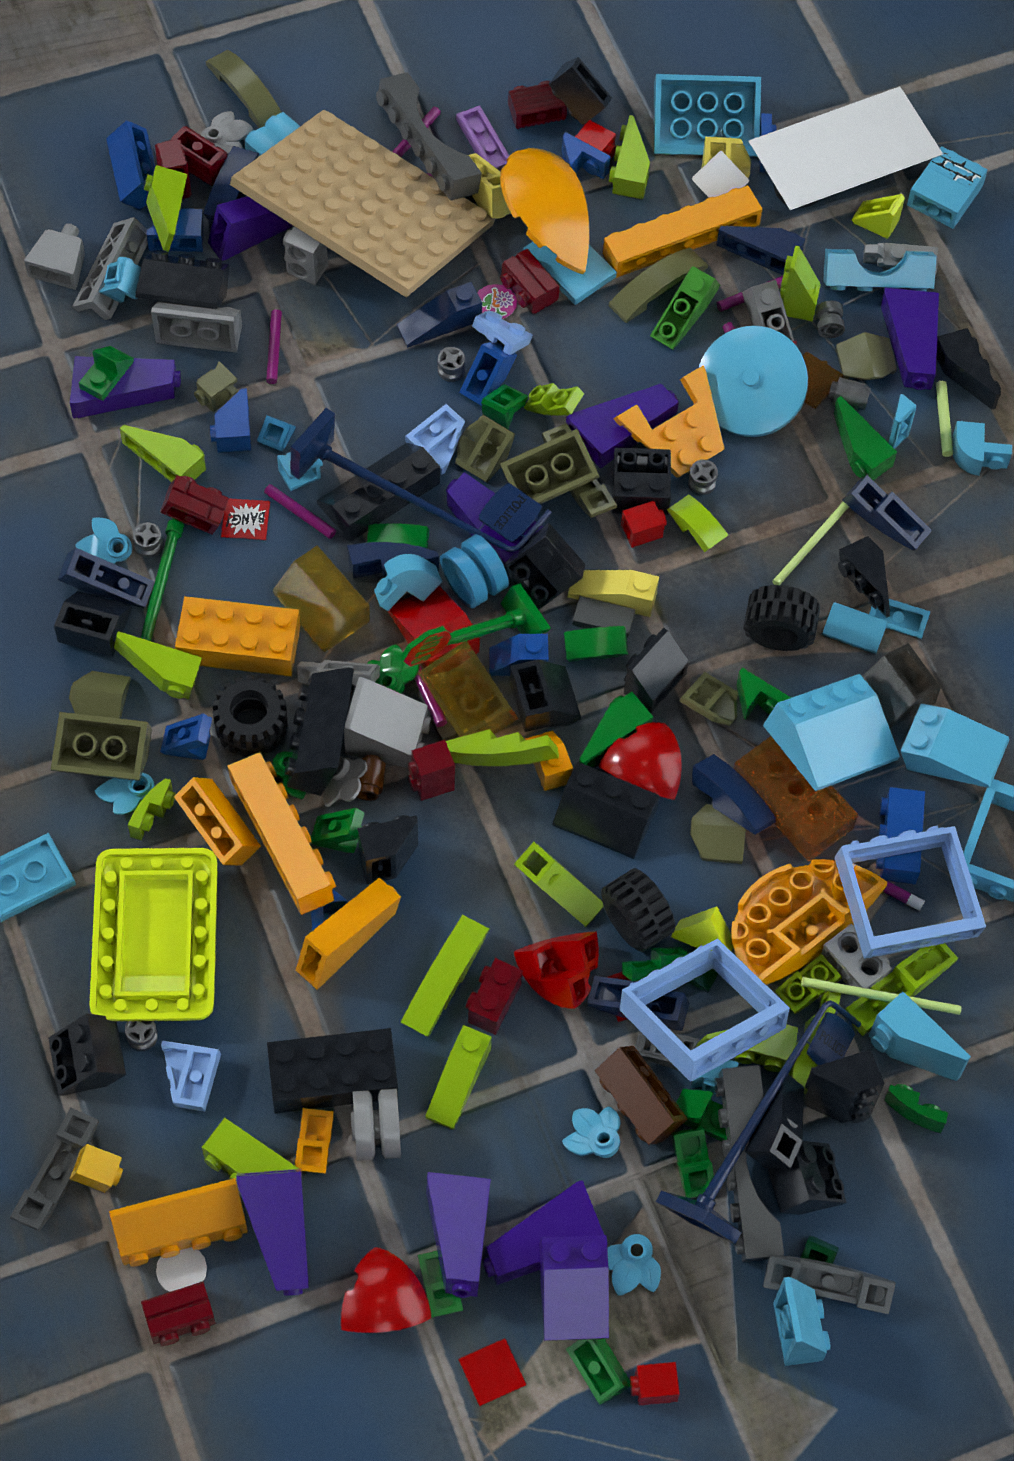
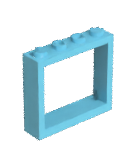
(987, 881)

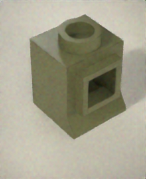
(215, 387)

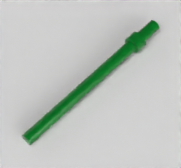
(173, 531)

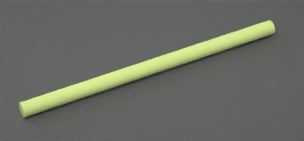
(810, 544)
(877, 995)

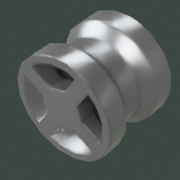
(455, 358)
(706, 470)
(142, 535)
(139, 1028)

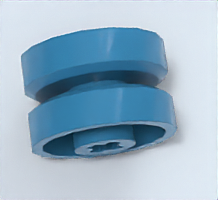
(474, 571)

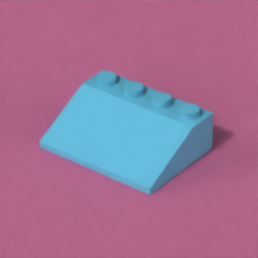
(704, 106)
(833, 732)

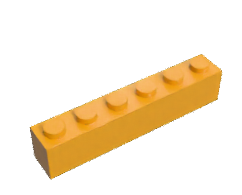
(680, 230)
(281, 833)

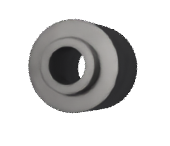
(851, 391)

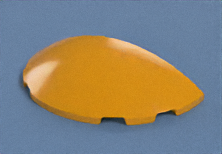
(550, 203)
(793, 914)

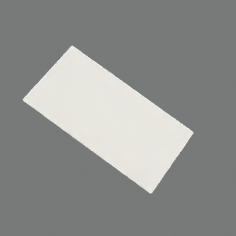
(845, 148)

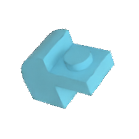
(973, 453)
(407, 574)

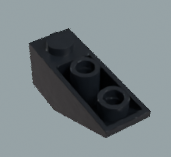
(963, 363)
(865, 568)
(780, 1129)

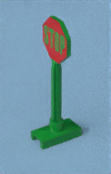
(520, 614)

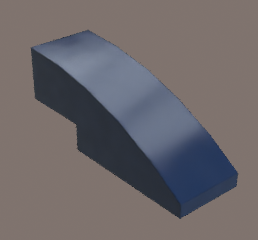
(222, 190)
(886, 513)
(370, 557)
(732, 794)
(669, 1008)

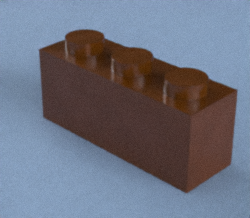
(640, 1095)

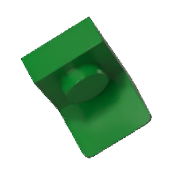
(105, 372)
(502, 404)
(756, 691)
(338, 830)
(702, 1112)

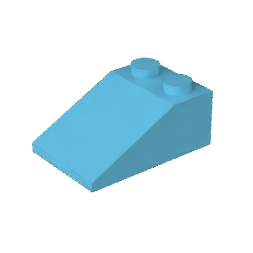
(953, 747)
(916, 1039)
(799, 1323)

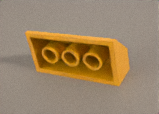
(179, 1222)

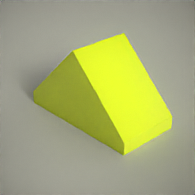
(880, 214)
(703, 929)

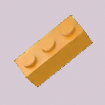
(217, 821)

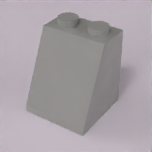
(384, 724)

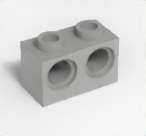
(304, 256)
(850, 964)

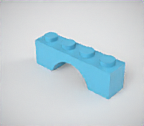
(913, 271)

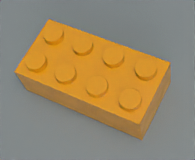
(239, 635)

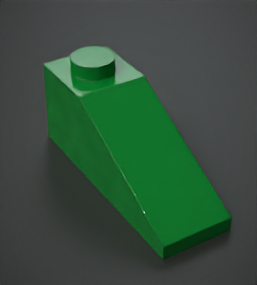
(864, 446)
(618, 722)

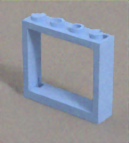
(906, 842)
(694, 1063)

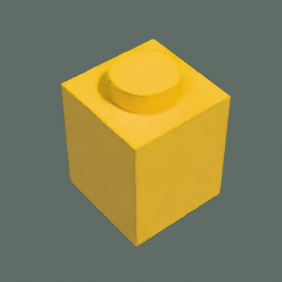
(97, 1168)

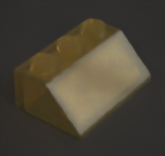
(325, 599)
(467, 692)

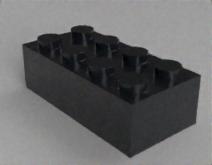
(329, 1068)

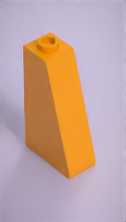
(346, 932)

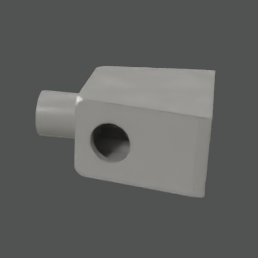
(57, 257)

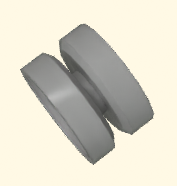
(376, 1124)

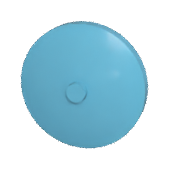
(755, 380)

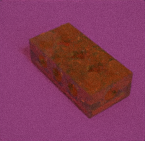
(795, 813)

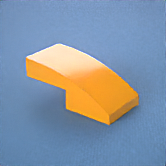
(314, 1140)

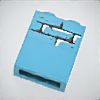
(947, 187)

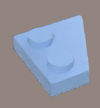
(495, 328)
(439, 435)
(190, 1073)

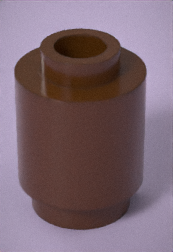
(373, 779)

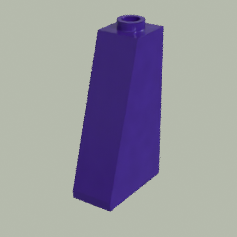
(241, 226)
(912, 329)
(141, 384)
(603, 434)
(466, 501)
(278, 1219)
(459, 1224)
(518, 1249)

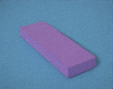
(482, 136)

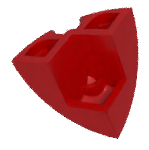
(647, 759)
(560, 967)
(384, 1296)

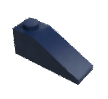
(760, 244)
(442, 315)
(105, 578)

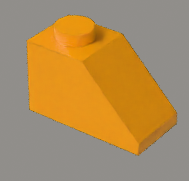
(556, 771)

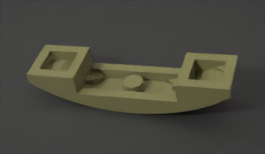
(245, 85)
(653, 282)
(592, 496)

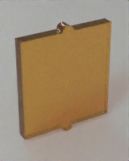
(819, 379)

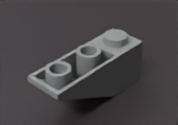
(767, 307)

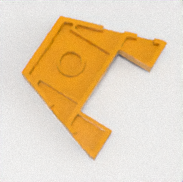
(689, 435)

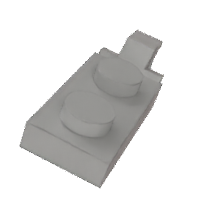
(890, 254)
(367, 671)

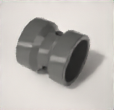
(830, 319)

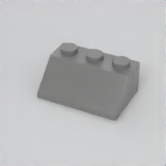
(197, 326)

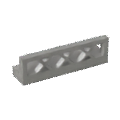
(128, 243)

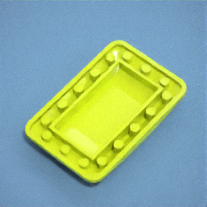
(154, 934)

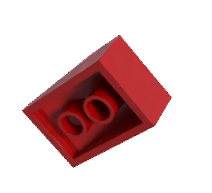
(416, 617)

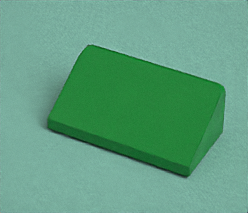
(599, 1368)

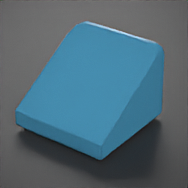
(275, 433)

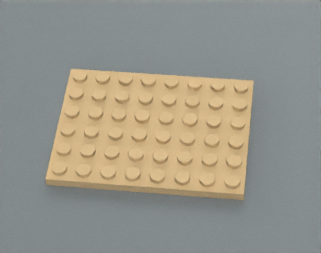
(362, 202)

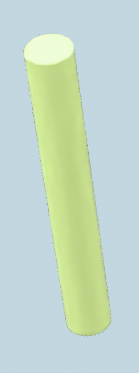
(944, 418)

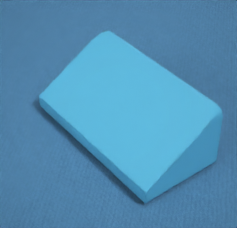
(902, 421)
(904, 618)
(854, 627)

